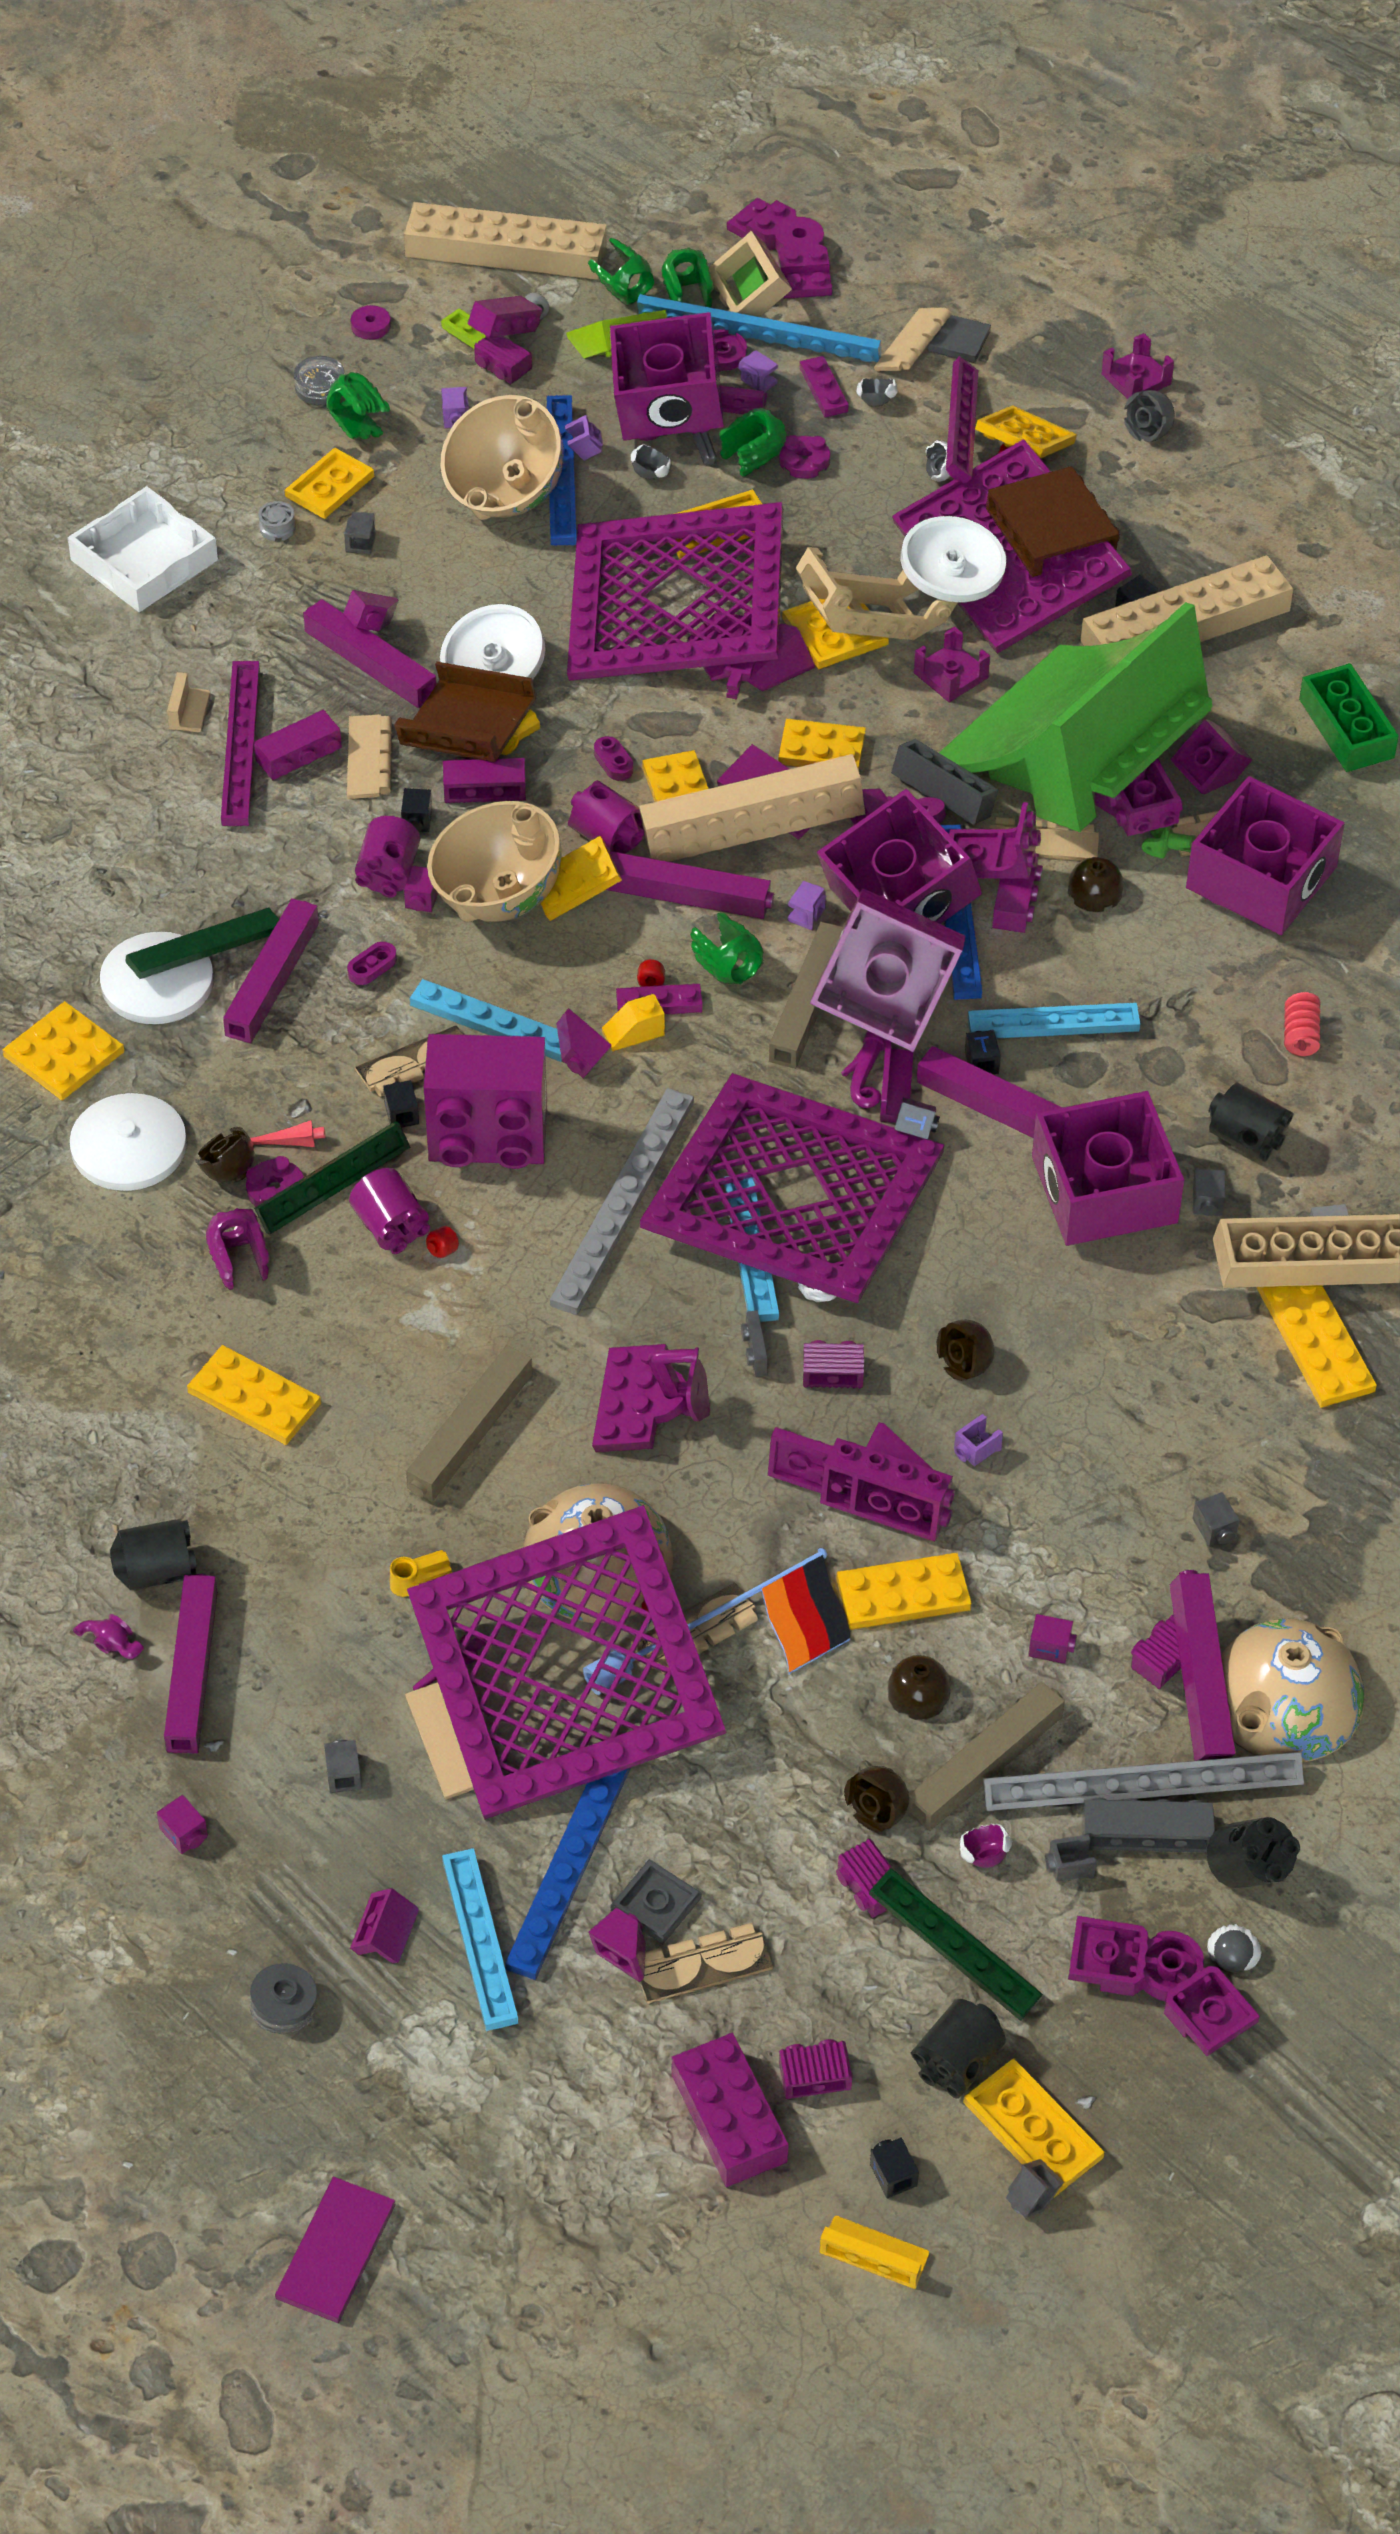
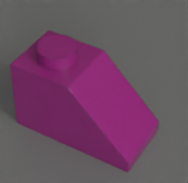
(370, 610)
(579, 1043)
(621, 1942)

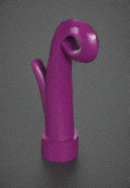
(862, 1066)

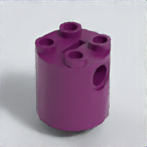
(608, 815)
(387, 855)
(389, 1209)

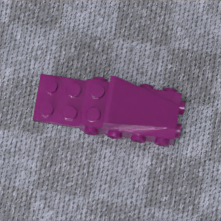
(1145, 803)
(881, 1473)

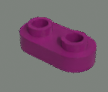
(609, 754)
(368, 964)

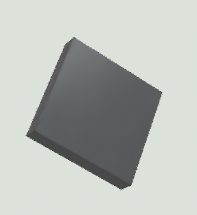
(960, 338)
(657, 1900)

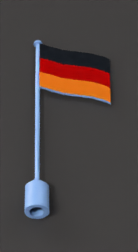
(798, 1607)

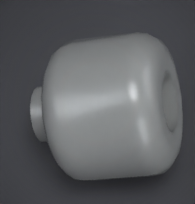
(540, 301)

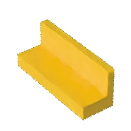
(873, 2251)

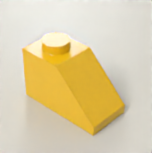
(635, 1023)

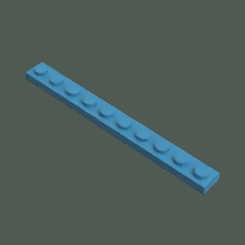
(771, 330)

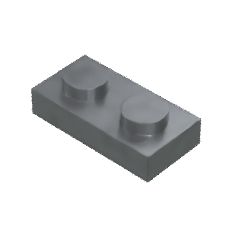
(756, 1353)

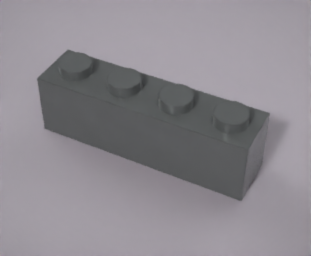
(945, 780)
(1148, 1825)

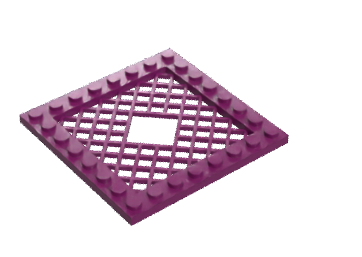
(759, 643)
(842, 1279)
(614, 1753)

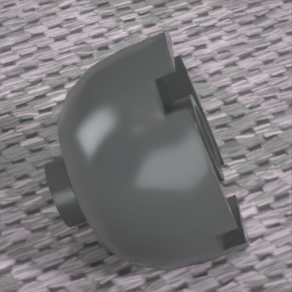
(1149, 415)

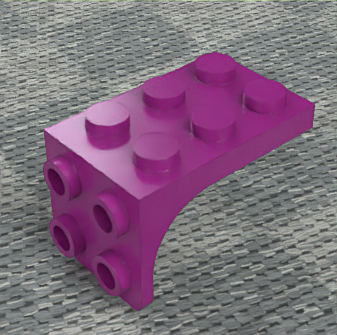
(1002, 851)

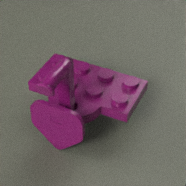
(646, 1391)

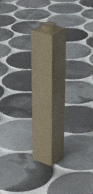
(800, 1015)
(469, 1423)
(985, 1755)

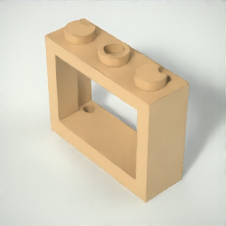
(767, 294)

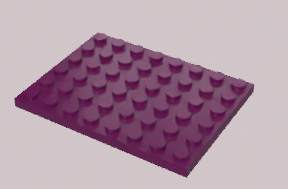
(1020, 601)

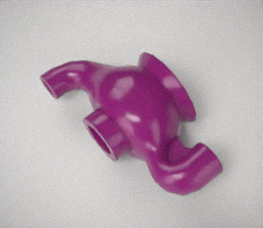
(111, 1636)

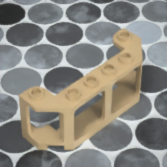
(851, 589)

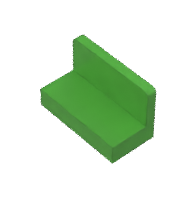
(749, 277)

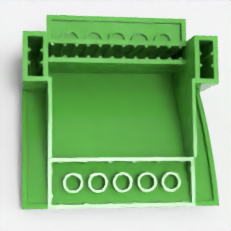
(1090, 719)

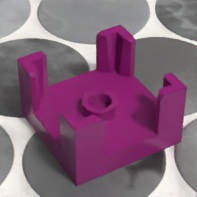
(1137, 370)
(951, 669)

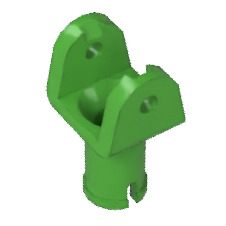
(1165, 841)

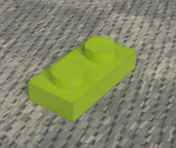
(457, 326)

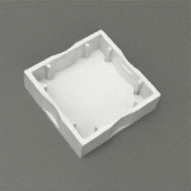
(142, 549)

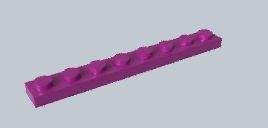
(962, 420)
(240, 743)

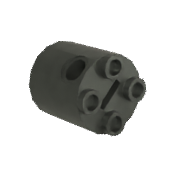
(1249, 1121)
(153, 1554)
(1252, 1852)
(959, 2046)

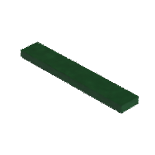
(202, 943)
(332, 1177)
(955, 1944)

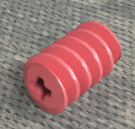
(1302, 1024)

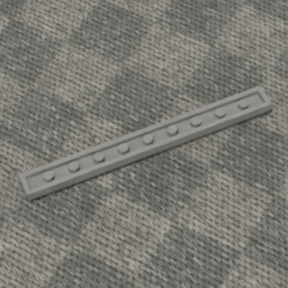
(621, 1202)
(1143, 1781)

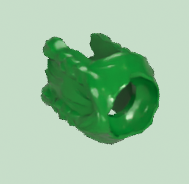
(694, 274)
(619, 282)
(359, 397)
(756, 437)
(736, 944)

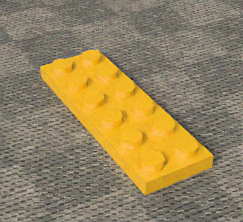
(1318, 1342)

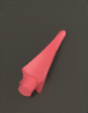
(298, 1135)

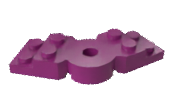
(797, 241)
(1196, 1998)

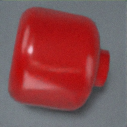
(651, 973)
(442, 1242)

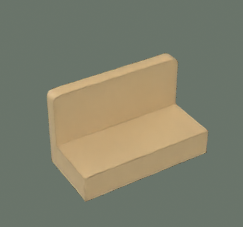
(187, 705)

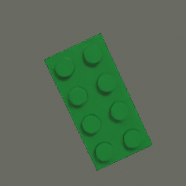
(1348, 717)

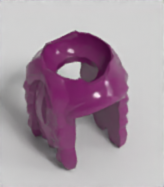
(246, 1232)

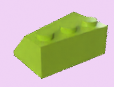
(595, 338)

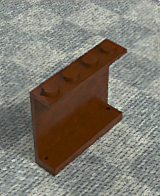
(1049, 517)
(469, 712)

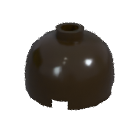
(1095, 884)
(227, 1157)
(965, 1349)
(918, 1687)
(877, 1797)

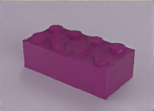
(729, 2109)

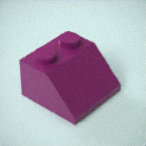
(1210, 758)

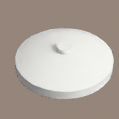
(953, 559)
(496, 640)
(158, 997)
(128, 1141)

